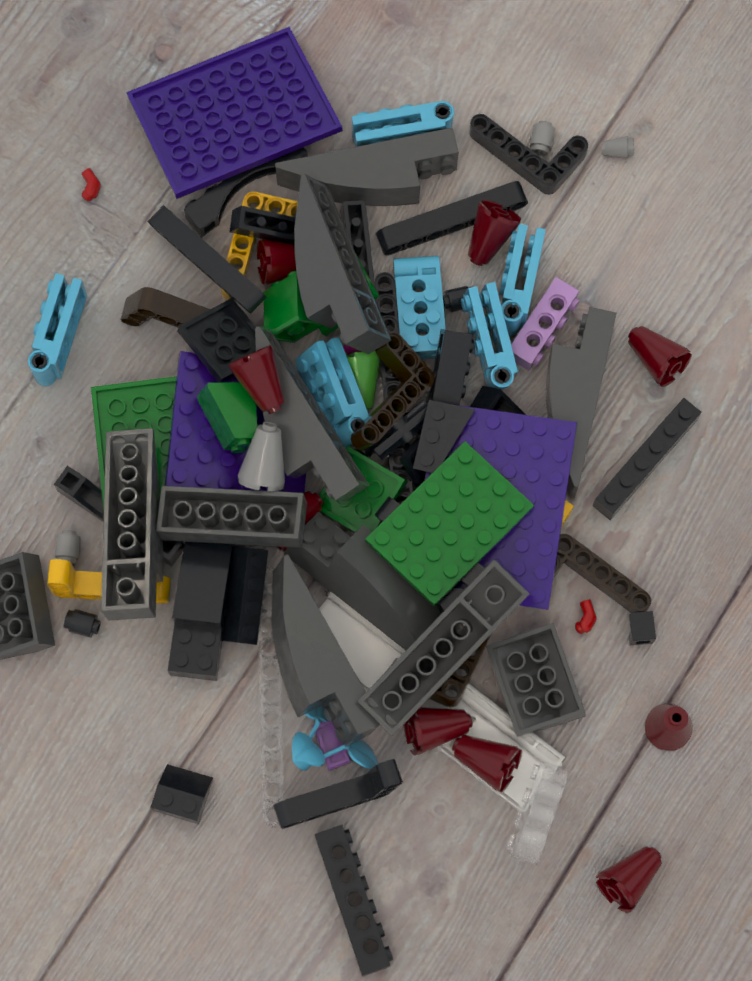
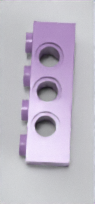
(557, 293)

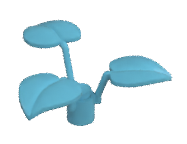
(308, 754)

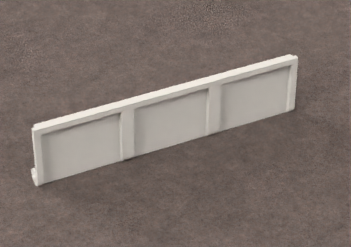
(373, 653)

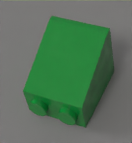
(285, 311)
(230, 414)

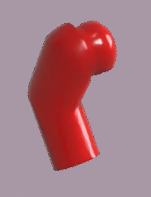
(92, 187)
(588, 619)

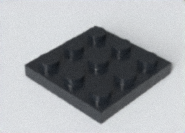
(220, 337)

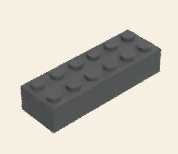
(231, 516)

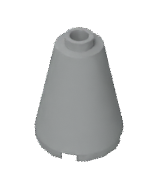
(264, 460)

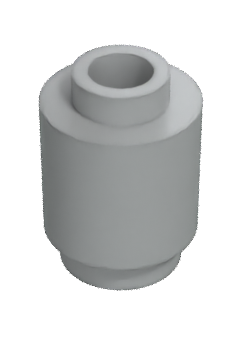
(542, 138)
(67, 546)

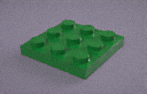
(364, 505)

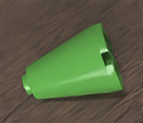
(365, 370)

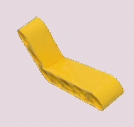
(266, 202)
(68, 583)

